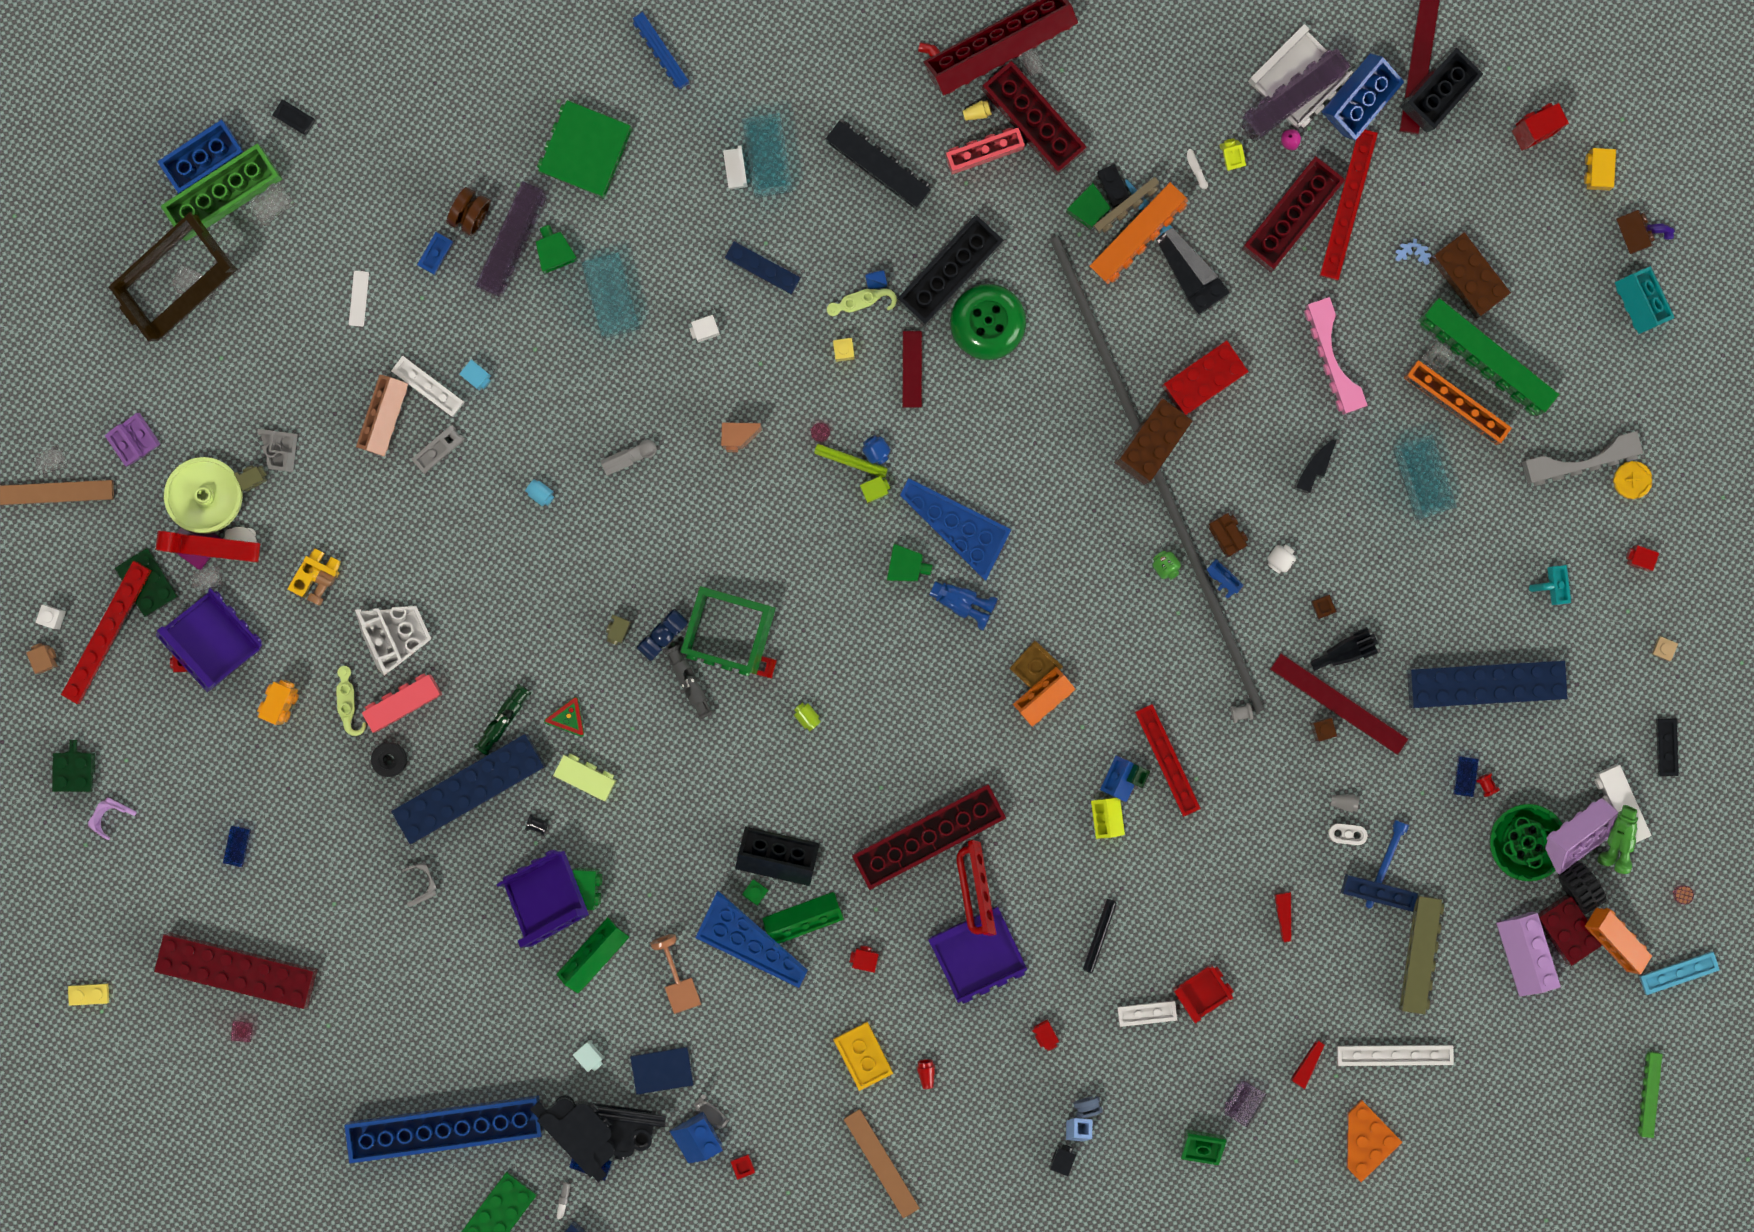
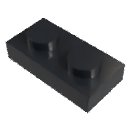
(1113, 185)

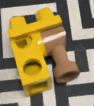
(314, 571)

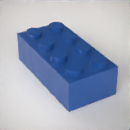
(1362, 96)
(200, 156)

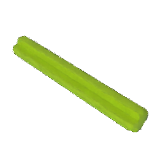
(850, 460)

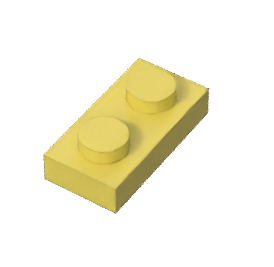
(88, 994)

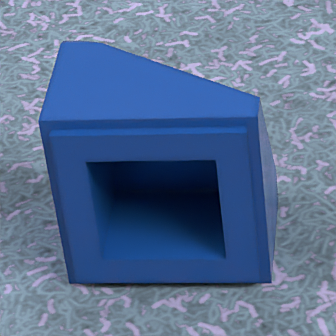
(876, 280)

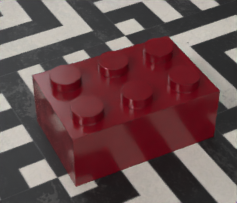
(1567, 931)

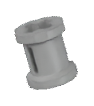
(1241, 712)

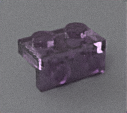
(1244, 1103)

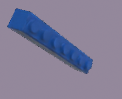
(660, 51)

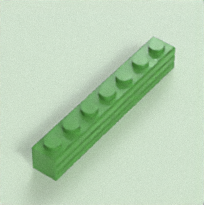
(1650, 1094)

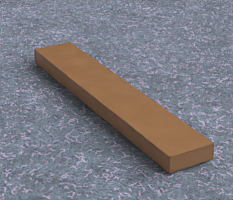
(56, 492)
(881, 1163)

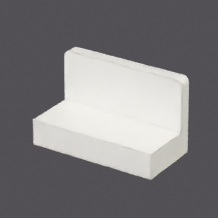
(735, 168)

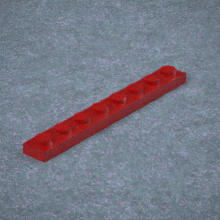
(1348, 205)
(106, 632)

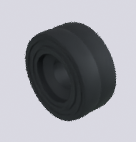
(381, 751)

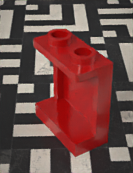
(1203, 992)

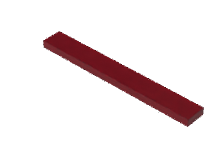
(1420, 56)
(1338, 704)

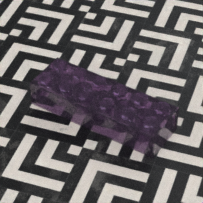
(1295, 95)

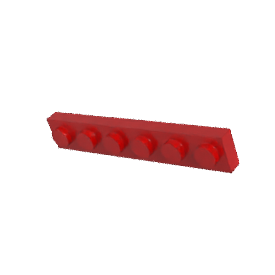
(1167, 760)

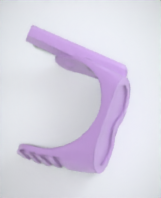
(95, 821)

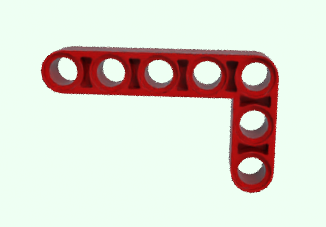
(207, 546)

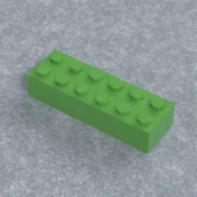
(224, 189)

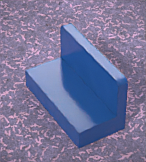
(1115, 781)

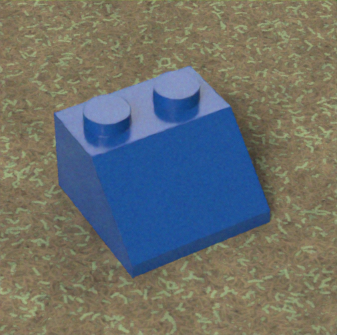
(697, 1139)

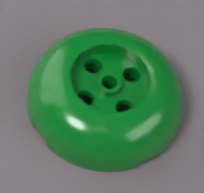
(992, 344)
(1518, 819)

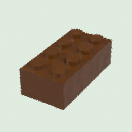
(1470, 275)
(1153, 441)

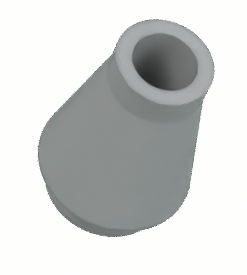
(1346, 802)

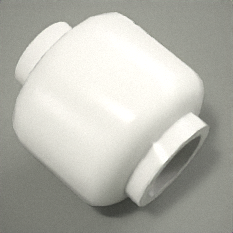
(1281, 558)

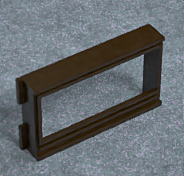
(190, 298)

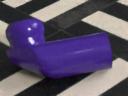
(1662, 228)

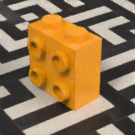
(278, 702)

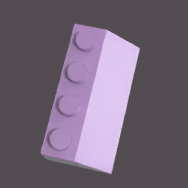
(1580, 835)
(1528, 954)

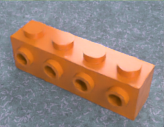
(1618, 940)

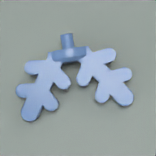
(1407, 248)

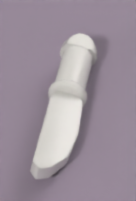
(1193, 162)

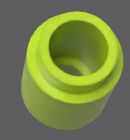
(806, 716)

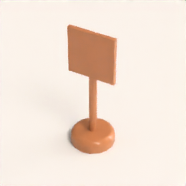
(682, 993)

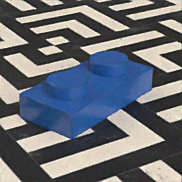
(435, 253)

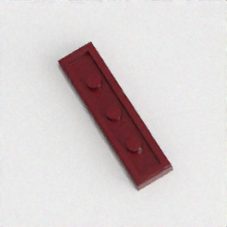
(912, 369)

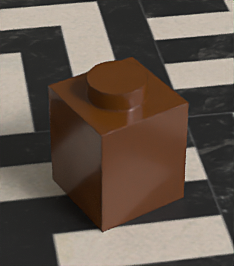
(1323, 729)

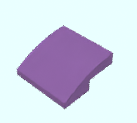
(132, 439)

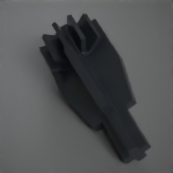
(1349, 650)

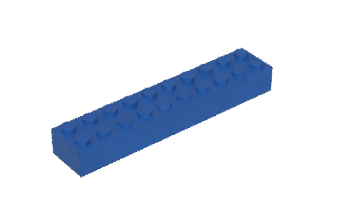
(442, 1129)

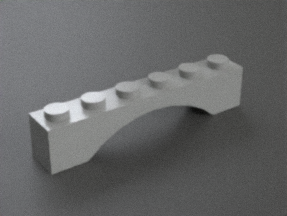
(1543, 467)

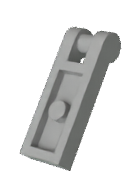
(437, 449)

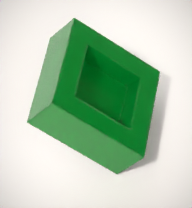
(755, 892)

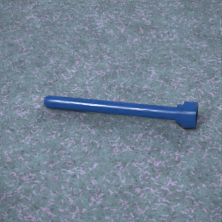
(1399, 829)

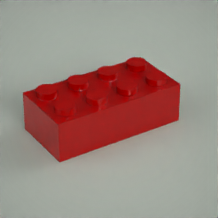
(1205, 378)

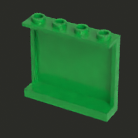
(584, 148)

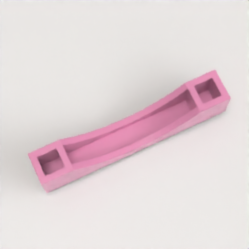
(1348, 394)

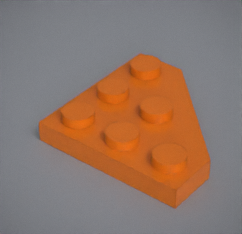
(1367, 1141)

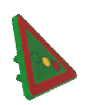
(567, 718)

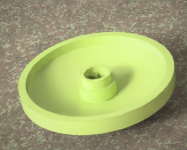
(202, 495)

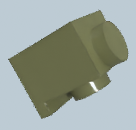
(251, 477)
(617, 630)

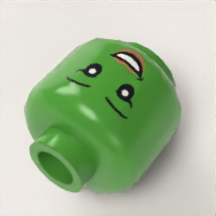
(1166, 565)

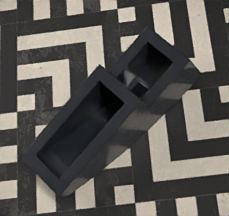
(1315, 468)

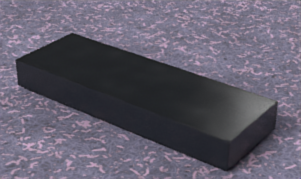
(1667, 747)

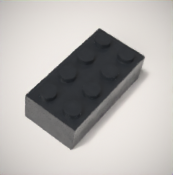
(1441, 90)

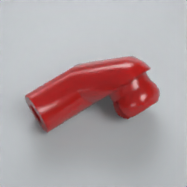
(929, 49)

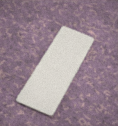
(358, 298)

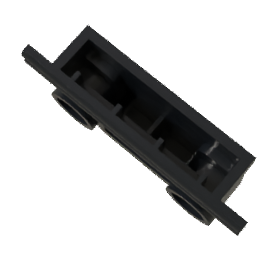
(630, 1128)
(579, 1132)

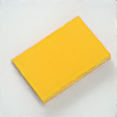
(863, 1056)

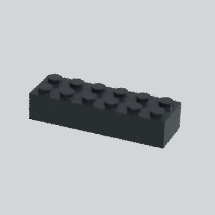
(950, 270)

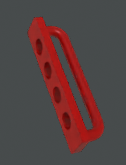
(982, 890)

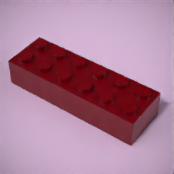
(1035, 118)
(1293, 214)

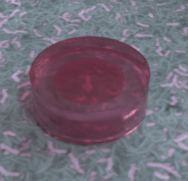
(820, 432)

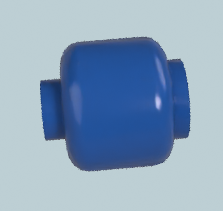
(876, 449)

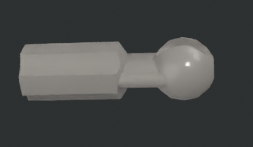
(627, 457)

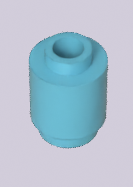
(540, 493)

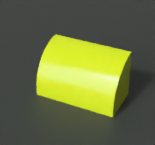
(1107, 818)

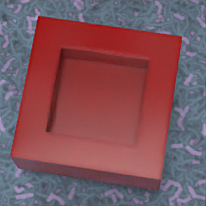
(742, 1166)

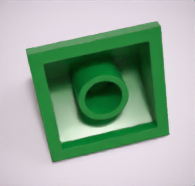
(1203, 1147)

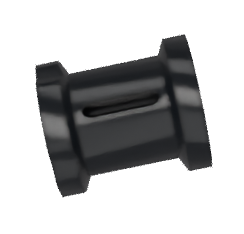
(537, 824)

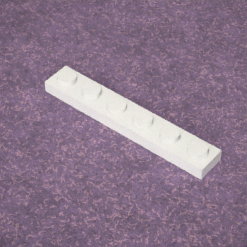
(1394, 1055)

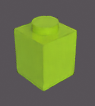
(875, 489)

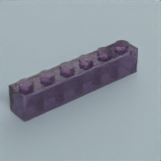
(510, 239)

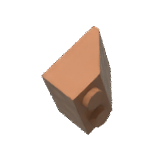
(738, 435)

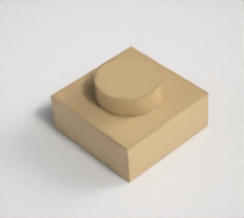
(1664, 648)

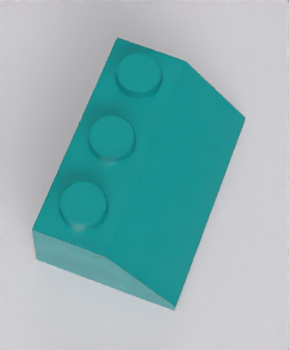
(1644, 300)

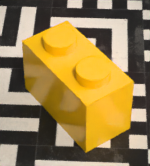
(1600, 169)

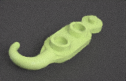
(861, 300)
(346, 701)

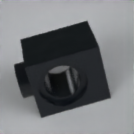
(1063, 1159)

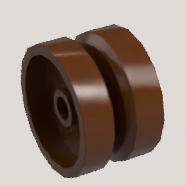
(468, 211)

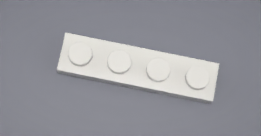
(427, 386)

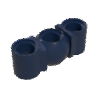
(662, 634)

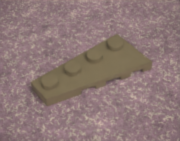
(1122, 210)

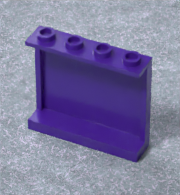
(209, 640)
(544, 897)
(977, 961)

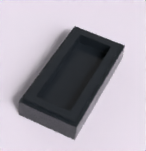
(293, 117)

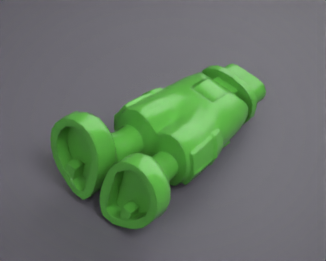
(1621, 838)

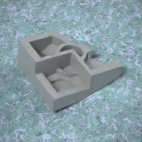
(279, 449)

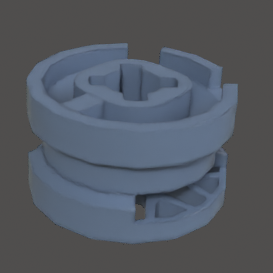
(1087, 1107)

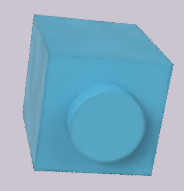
(475, 375)

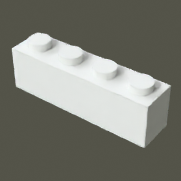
(1618, 793)

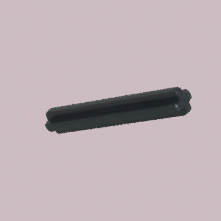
(1099, 936)

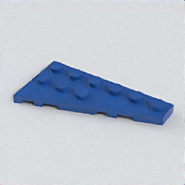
(966, 531)
(740, 937)

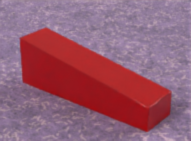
(1283, 907)
(1308, 1064)

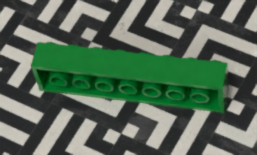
(1488, 358)

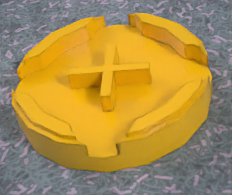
(1632, 480)

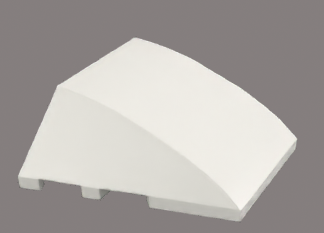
(392, 634)

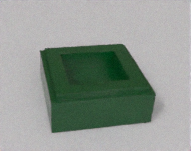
(1138, 776)

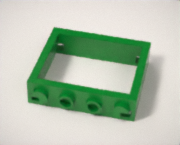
(759, 642)

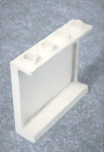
(1286, 63)

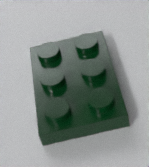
(156, 590)

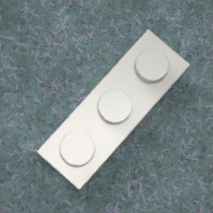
(1147, 1013)

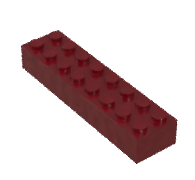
(999, 43)
(928, 836)
(235, 970)

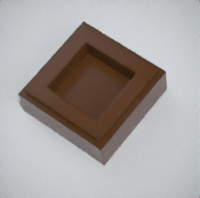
(1323, 606)

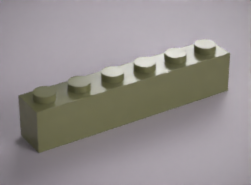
(1420, 955)

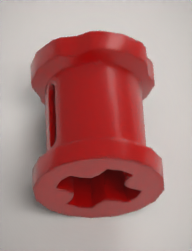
(1487, 784)

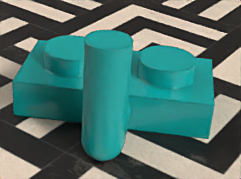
(1557, 584)

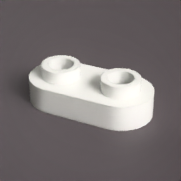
(1347, 834)

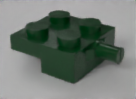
(73, 770)

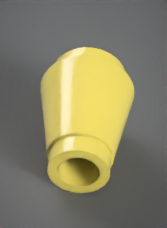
(977, 111)

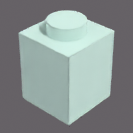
(589, 1056)

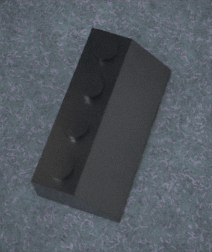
(777, 856)

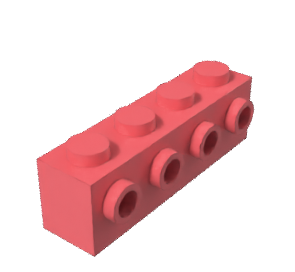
(984, 151)
(401, 703)

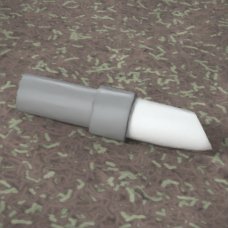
(563, 1200)

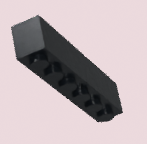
(878, 165)

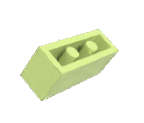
(585, 776)

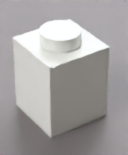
(704, 329)
(50, 617)

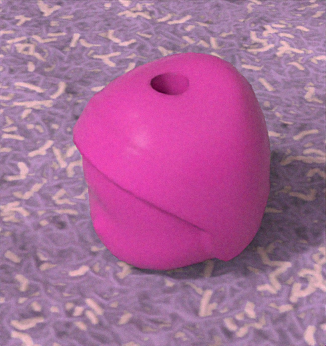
(1290, 139)

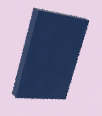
(661, 1070)

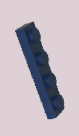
(762, 268)
(1379, 893)

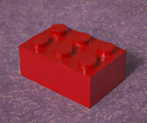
(1539, 126)

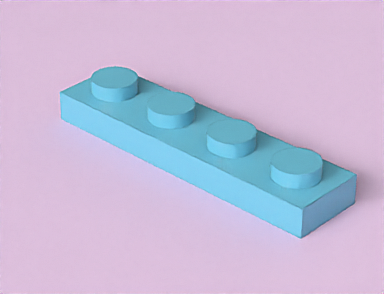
(1679, 973)

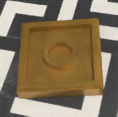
(1034, 664)

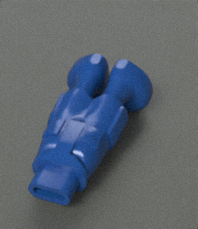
(961, 600)

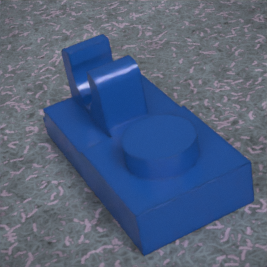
(1225, 577)

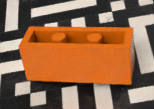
(1044, 696)

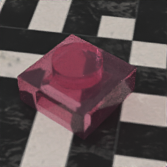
(241, 1031)

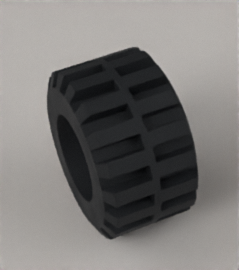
(1583, 887)

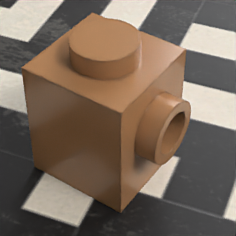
(42, 658)

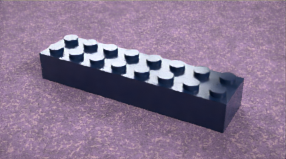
(1487, 684)
(468, 789)

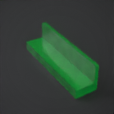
(803, 918)
(592, 956)

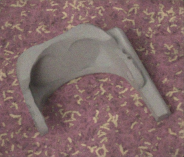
(431, 888)
(713, 1115)

